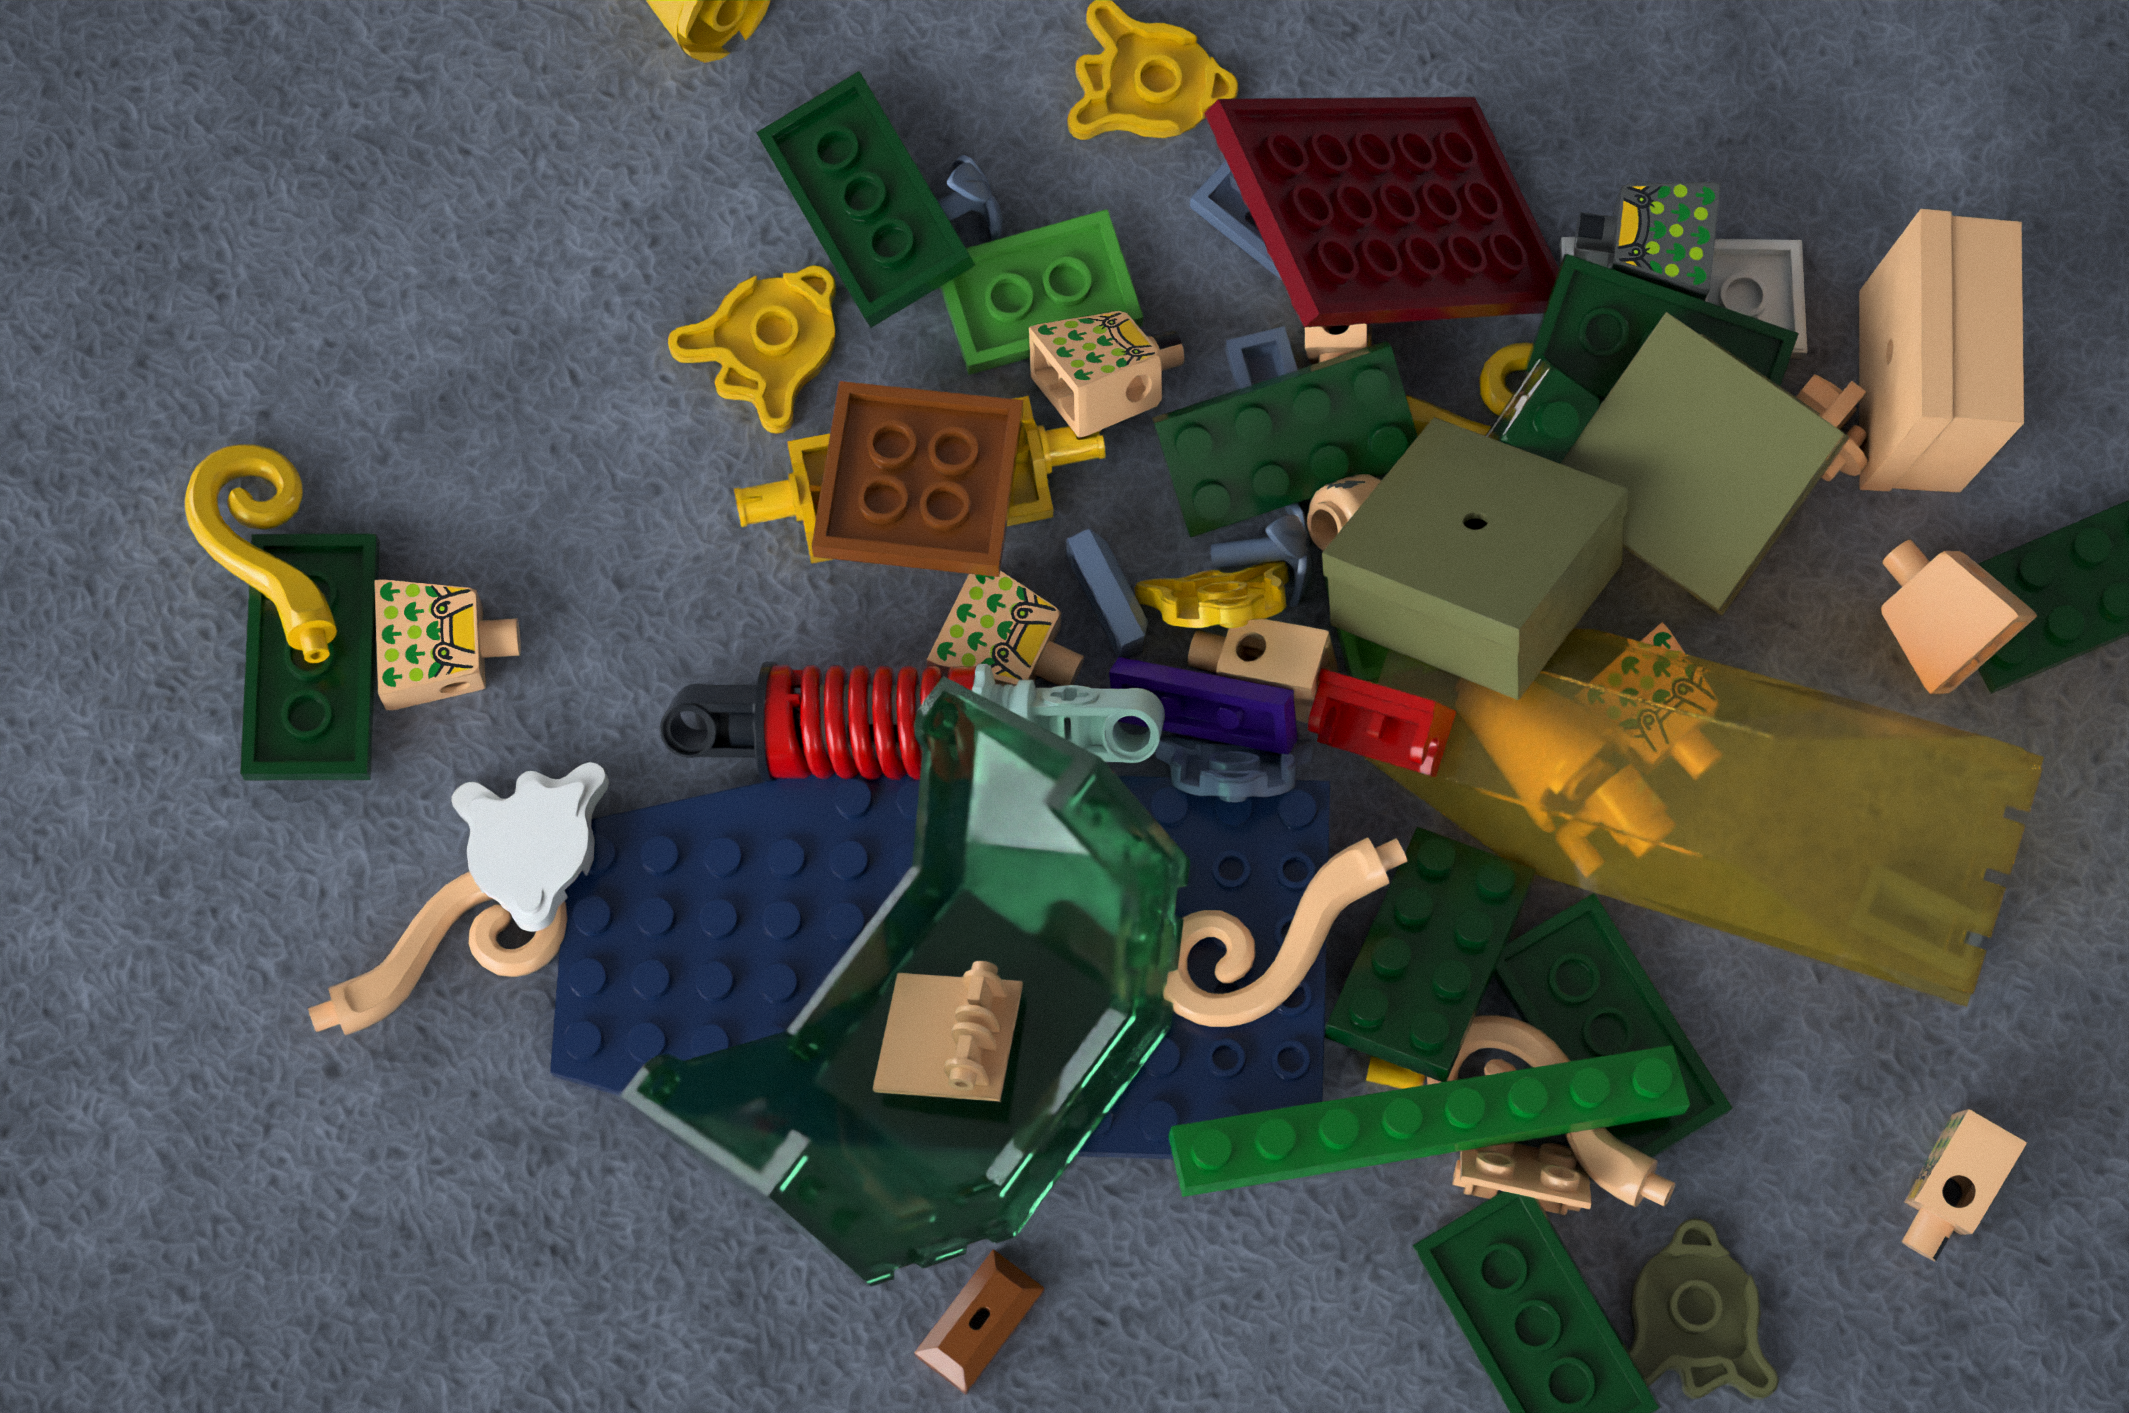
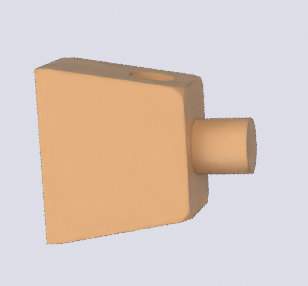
(1949, 614)
(1268, 655)

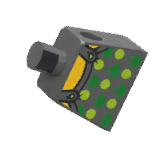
(1658, 234)

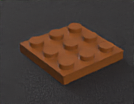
(918, 478)

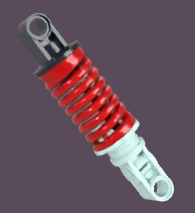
(872, 726)

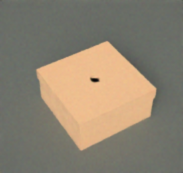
(1941, 352)

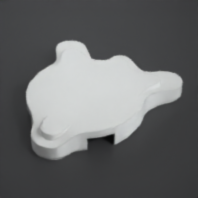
(532, 842)

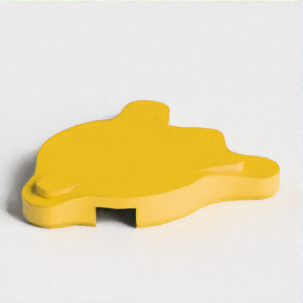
(1146, 79)
(767, 339)
(1218, 597)

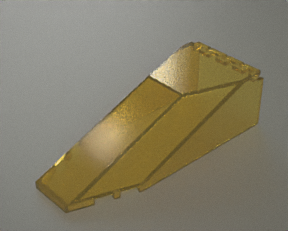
(1737, 804)

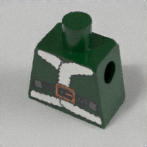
(1546, 412)

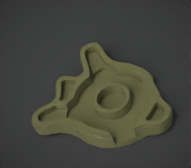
(1699, 1317)

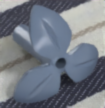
(973, 194)
(1286, 541)

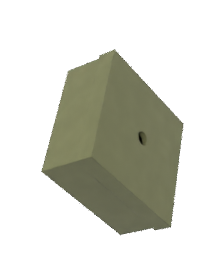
(1707, 460)
(1475, 557)

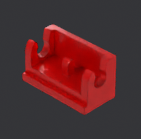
(1380, 722)

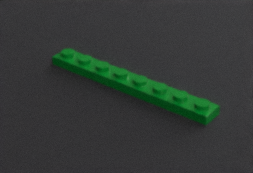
(1427, 1120)

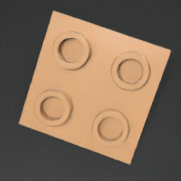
(949, 1035)
(1541, 1173)

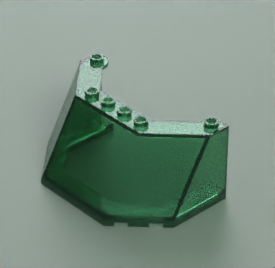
(1017, 862)

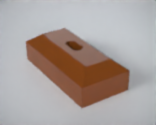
(965, 1353)

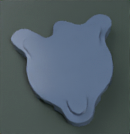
(1231, 770)

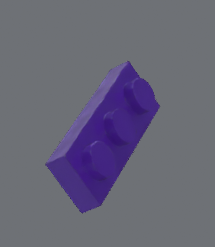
(1213, 705)

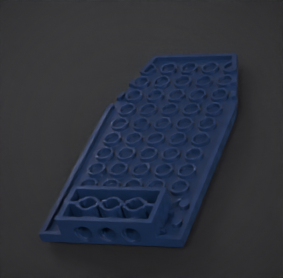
(739, 903)

